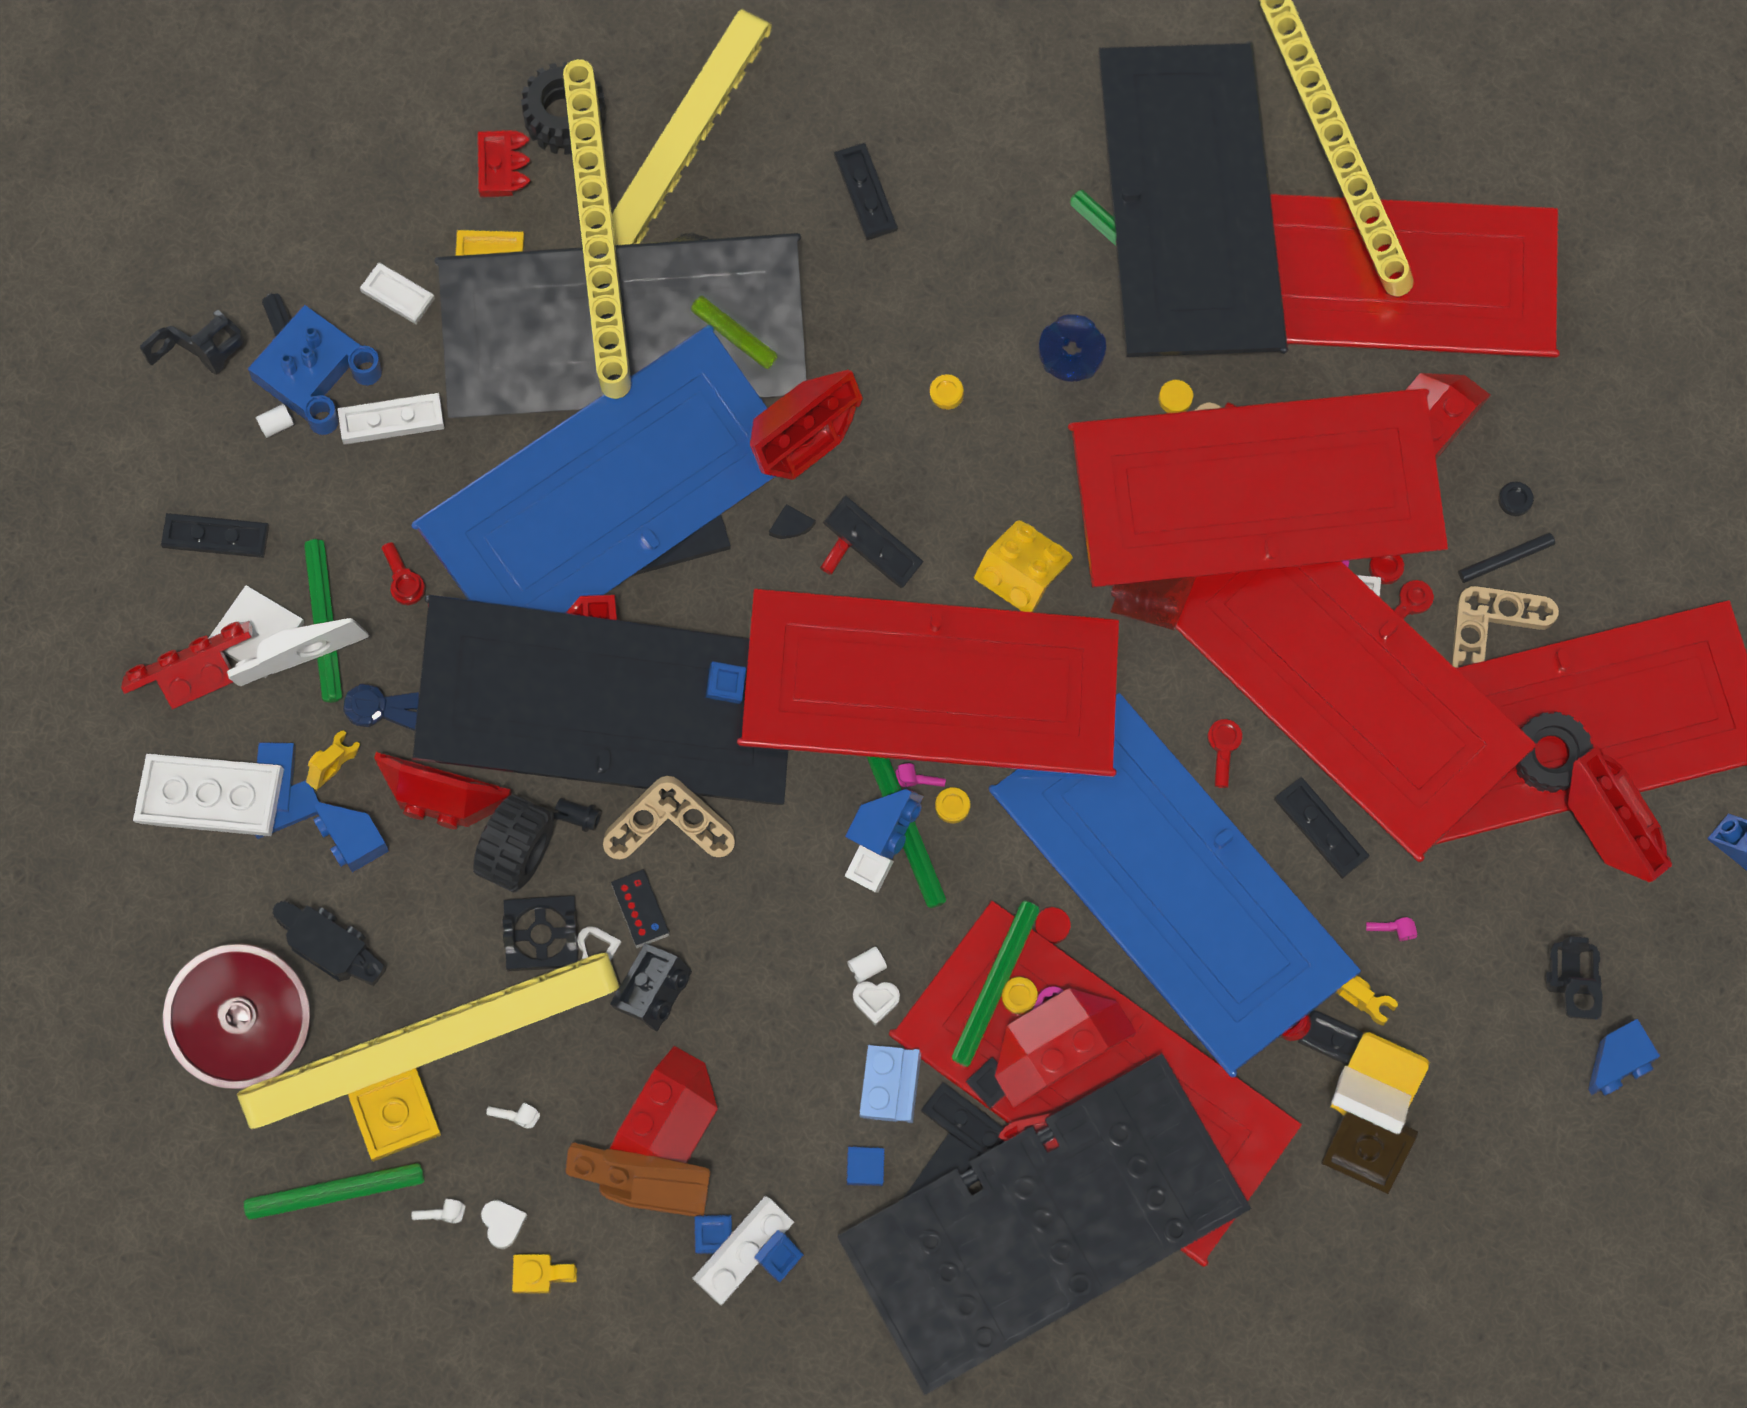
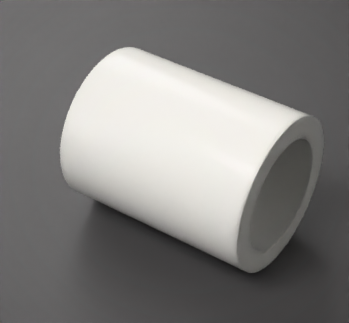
(274, 420)
(867, 964)

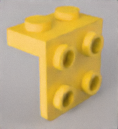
(1022, 566)
(1388, 1064)

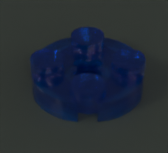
(1068, 366)

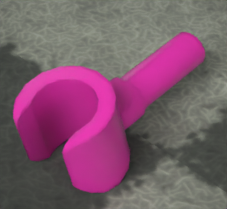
(907, 774)
(1405, 928)

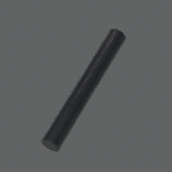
(1506, 557)

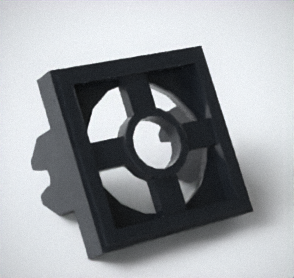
(518, 907)

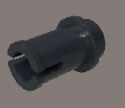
(577, 814)

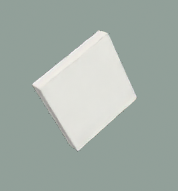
(265, 617)
(1371, 1100)

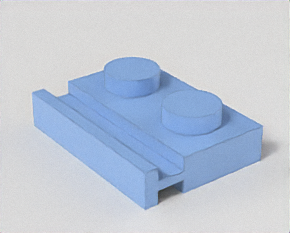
(890, 1084)

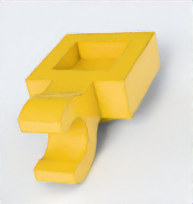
(327, 763)
(1358, 993)
(536, 1273)

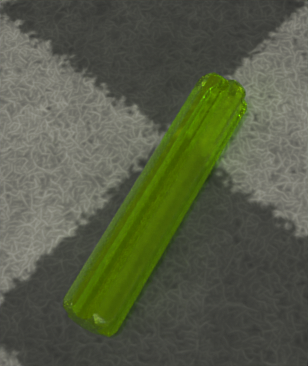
(734, 332)

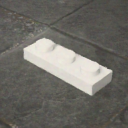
(390, 418)
(736, 1255)

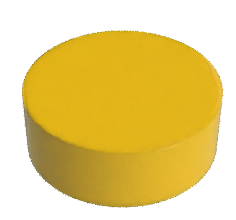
(946, 391)
(1175, 396)
(952, 805)
(1019, 995)

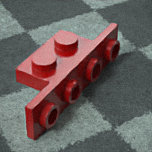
(192, 671)

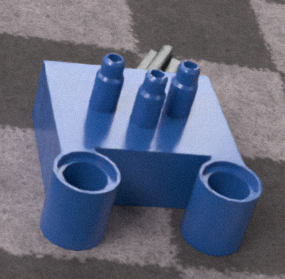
(308, 361)

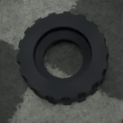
(1571, 733)

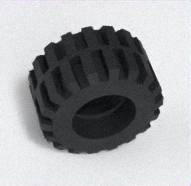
(537, 97)
(513, 843)

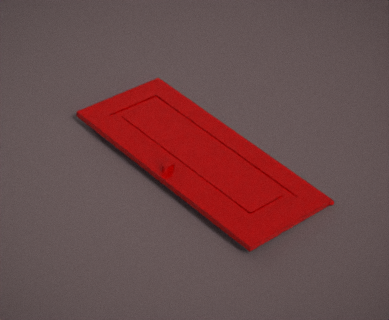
(1476, 270)
(1258, 487)
(931, 683)
(1357, 693)
(1650, 694)
(1238, 1119)

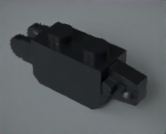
(328, 945)

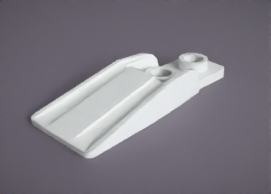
(296, 647)

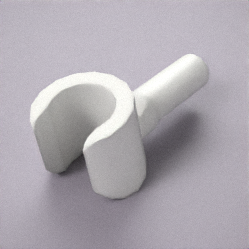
(526, 1115)
(451, 1211)

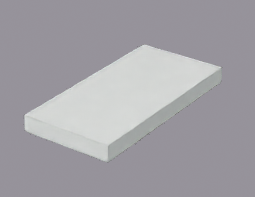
(208, 794)

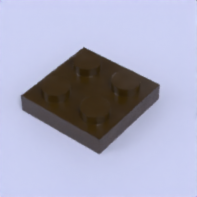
(1369, 1151)

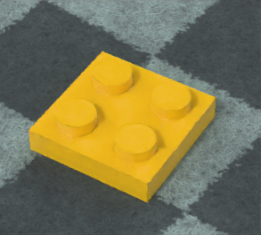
(394, 1114)

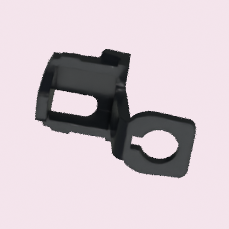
(199, 344)
(1570, 981)

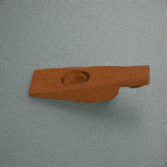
(642, 1179)

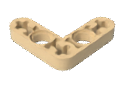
(1479, 618)
(661, 811)

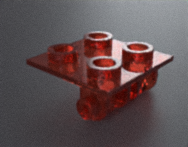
(1153, 601)

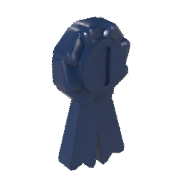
(367, 706)

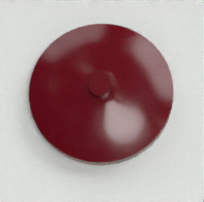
(236, 1015)

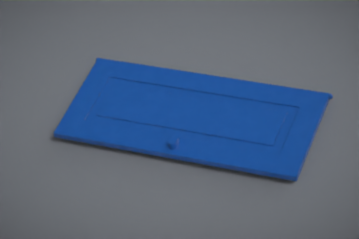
(606, 486)
(1181, 892)

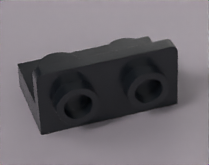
(652, 986)

